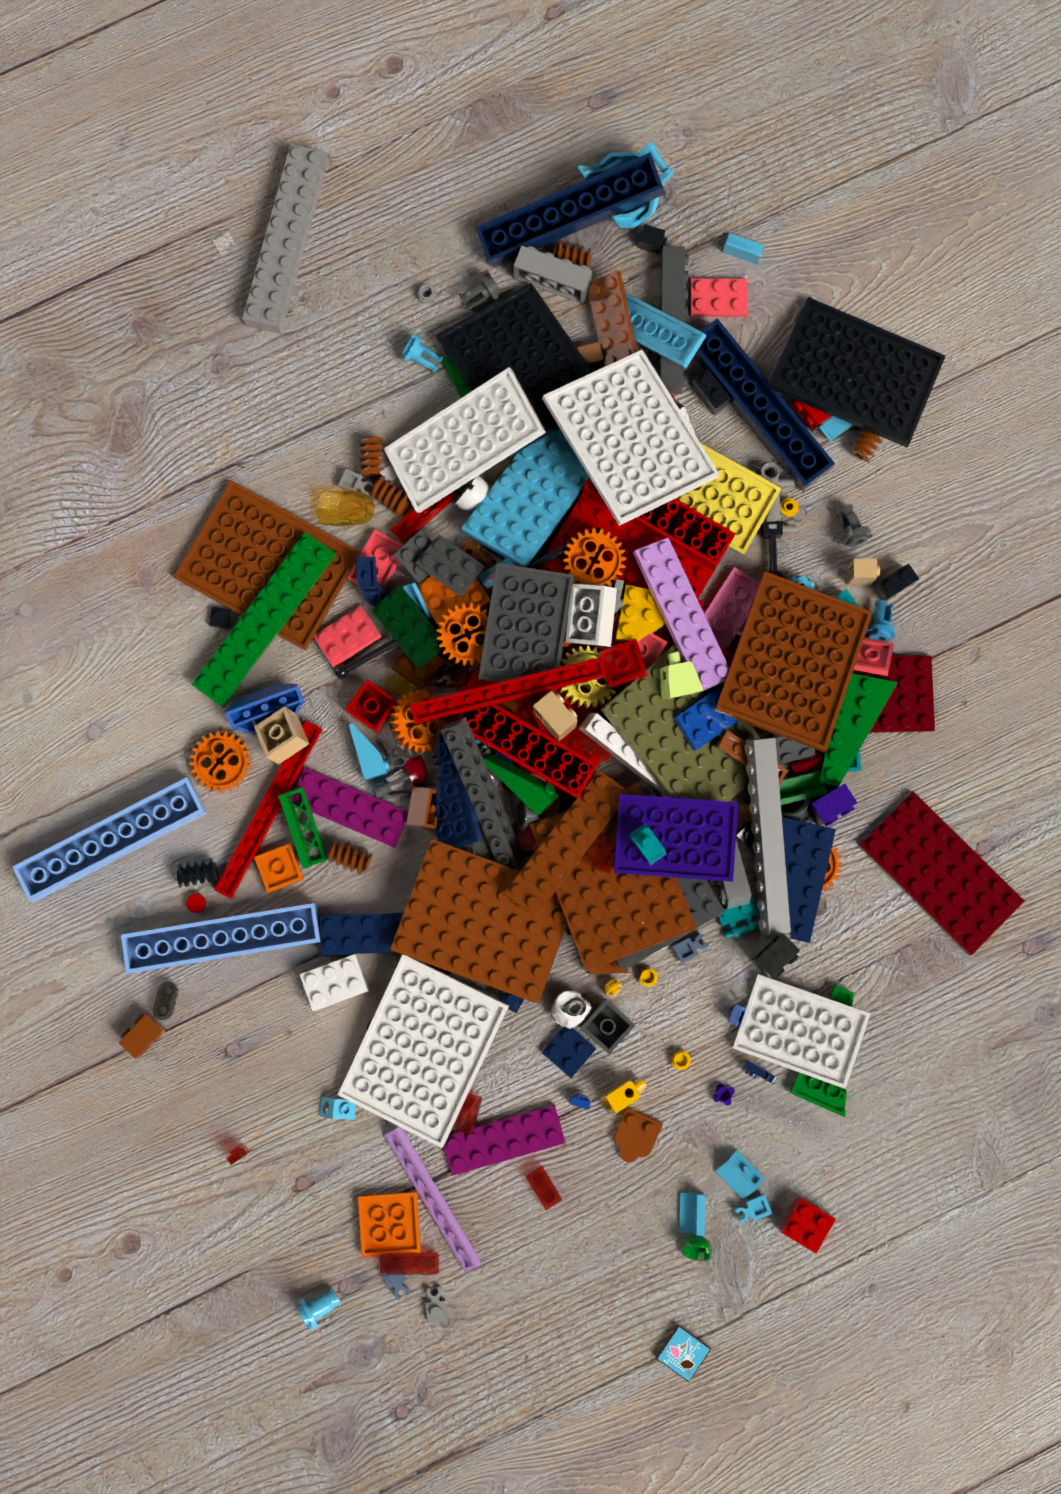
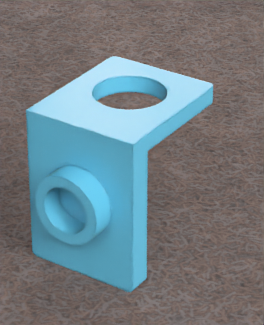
(834, 427)
(337, 1108)

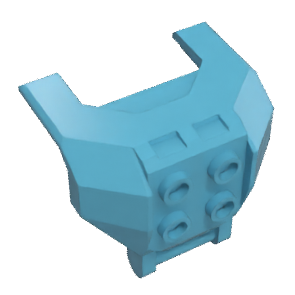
(641, 213)

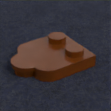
(636, 1135)

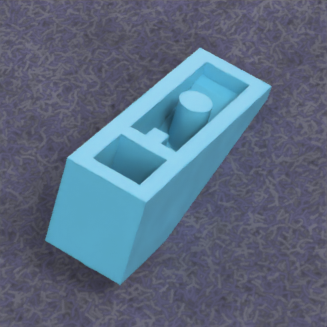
(370, 759)

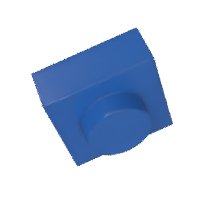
(736, 1014)
(580, 1101)

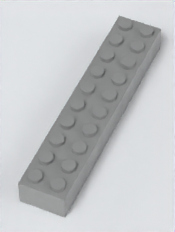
(285, 239)

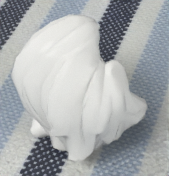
(570, 1009)

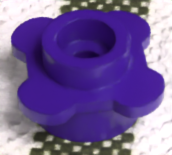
(724, 1099)

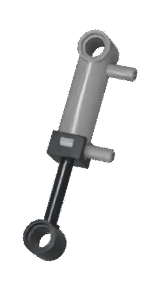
(772, 524)

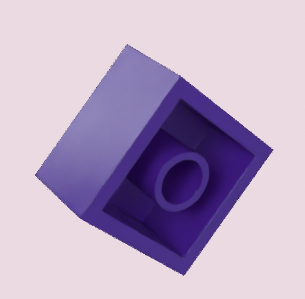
(832, 804)

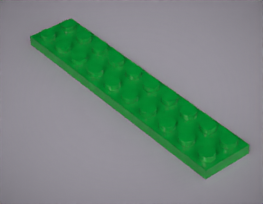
(264, 619)

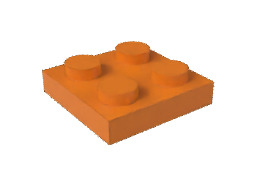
(279, 868)

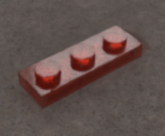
(408, 1264)

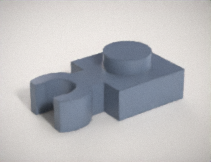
(687, 949)
(396, 1282)

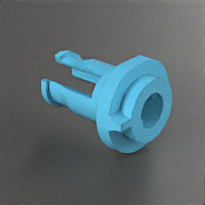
(415, 348)
(317, 1308)

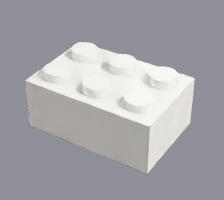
(591, 615)
(334, 982)

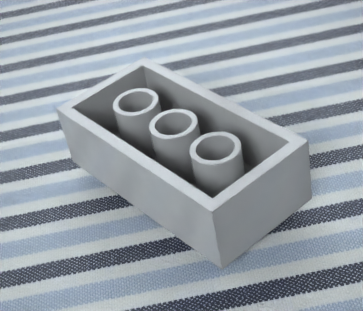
(552, 274)

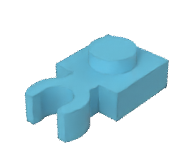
(757, 1208)

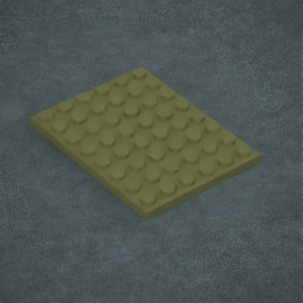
(658, 742)

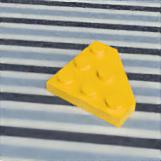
(638, 615)

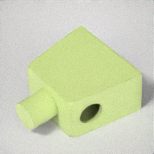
(678, 678)

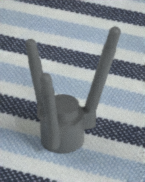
(397, 756)
(383, 787)

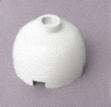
(472, 494)

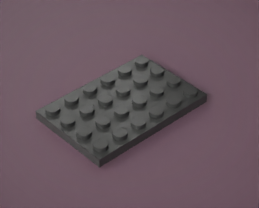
(525, 622)

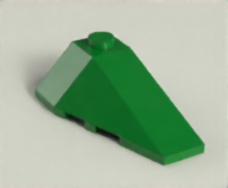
(530, 789)

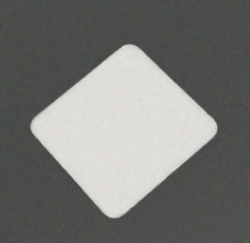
(389, 473)

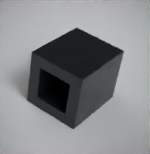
(652, 239)

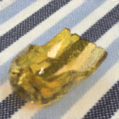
(344, 508)

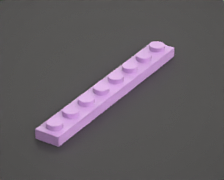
(433, 1199)

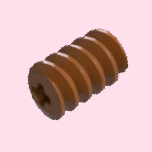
(575, 256)
(864, 444)
(369, 457)
(390, 497)
(349, 857)

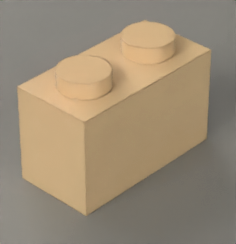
(863, 571)

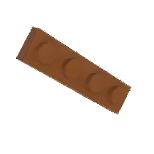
(735, 749)

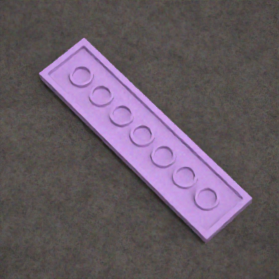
(682, 612)

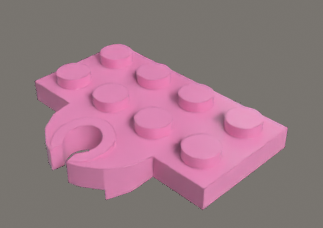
(731, 607)

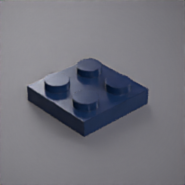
(569, 1051)

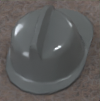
(796, 810)
(522, 813)

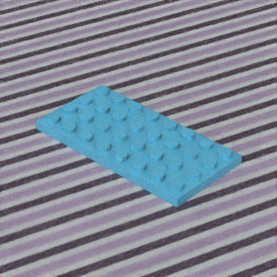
(528, 499)

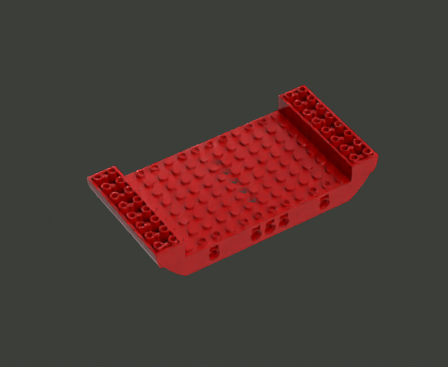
(699, 547)

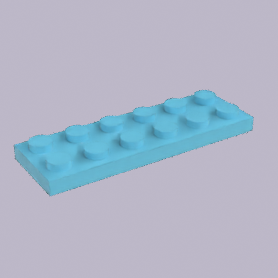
(663, 332)

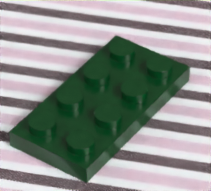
(409, 626)

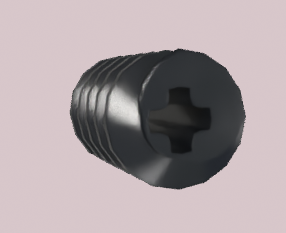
(197, 872)

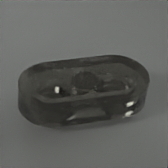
(165, 1000)

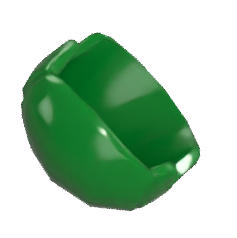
(696, 1248)

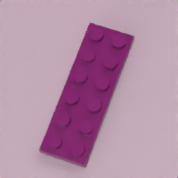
(351, 808)
(504, 1140)

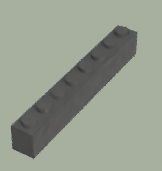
(672, 303)

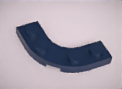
(367, 580)

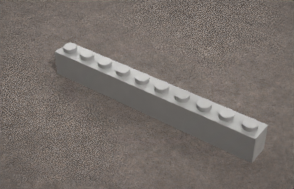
(768, 836)

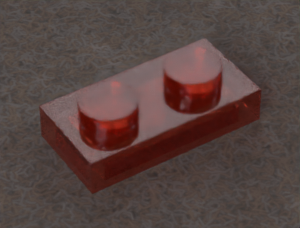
(468, 1114)
(543, 1187)

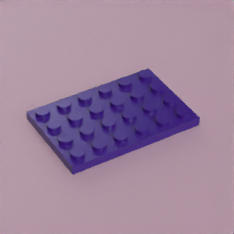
(692, 831)

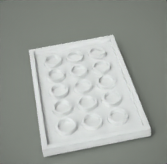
(801, 1031)

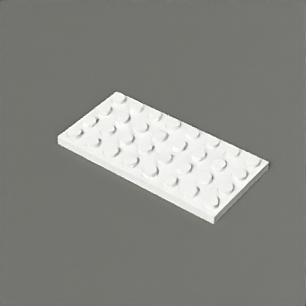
(464, 440)

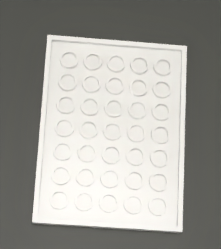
(630, 437)
(423, 1050)

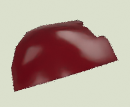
(807, 764)
(417, 770)

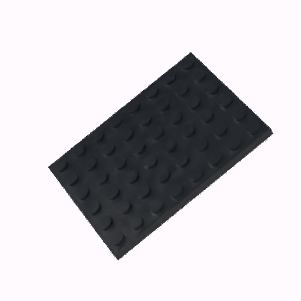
(517, 335)
(857, 372)

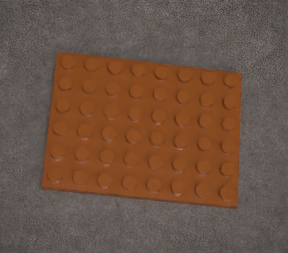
(244, 548)
(794, 661)
(616, 911)
(473, 930)

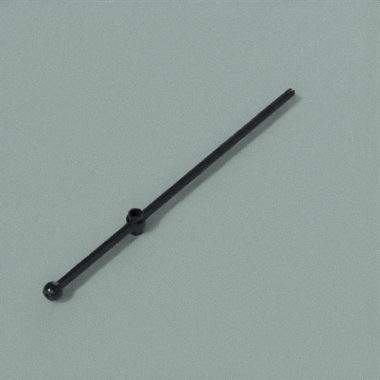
(343, 670)

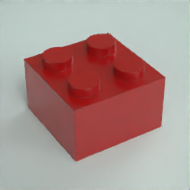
(371, 706)
(807, 1224)

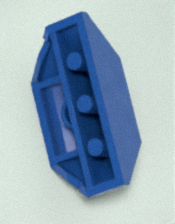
(259, 705)

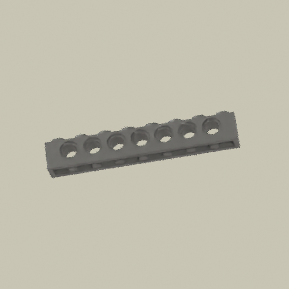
(482, 792)

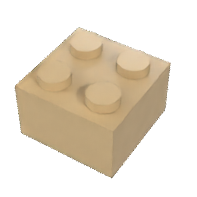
(555, 715)
(281, 735)

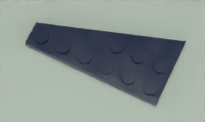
(454, 810)
(806, 862)

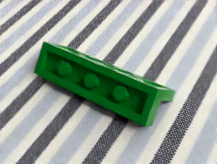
(799, 787)
(296, 830)

